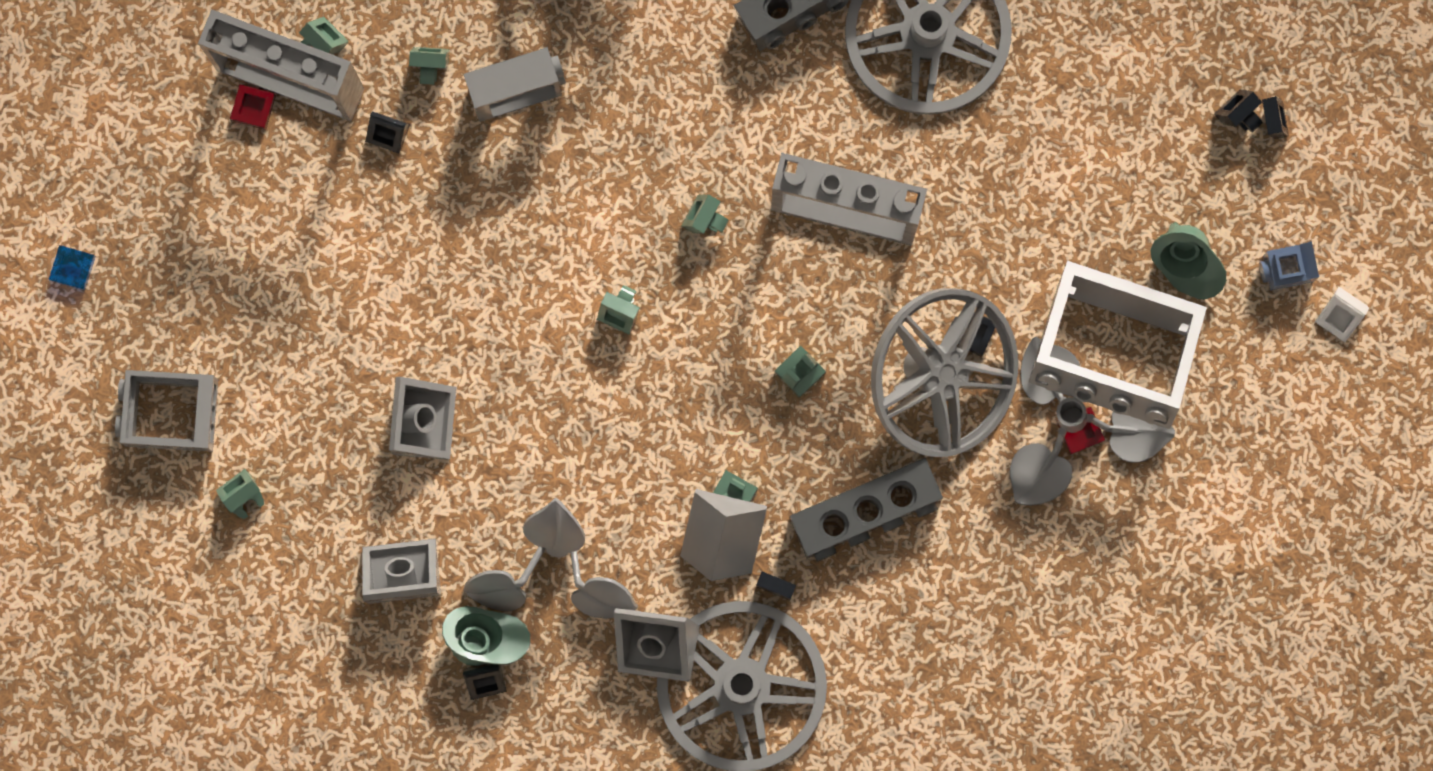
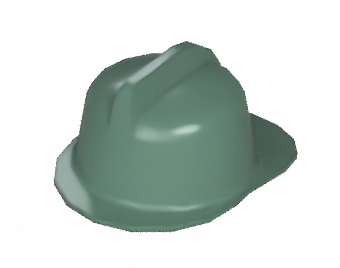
(1189, 262)
(485, 636)

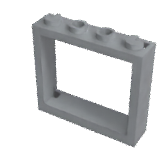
(282, 65)
(847, 199)
(1131, 301)

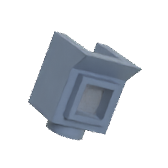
(1289, 266)

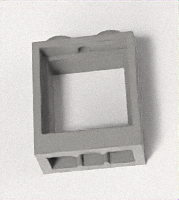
(515, 83)
(205, 410)

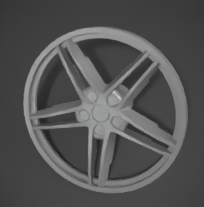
(928, 33)
(942, 371)
(744, 686)

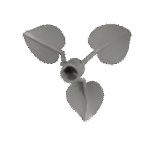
(1042, 475)
(560, 534)

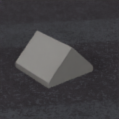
(422, 419)
(722, 535)
(400, 571)
(655, 644)

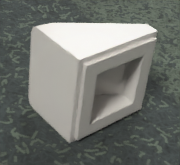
(1342, 314)

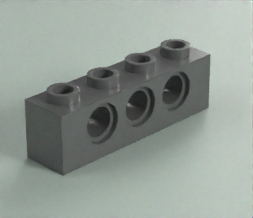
(772, 32)
(914, 477)

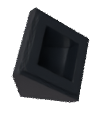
(386, 132)
(484, 680)

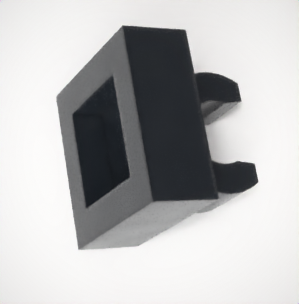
(1240, 111)

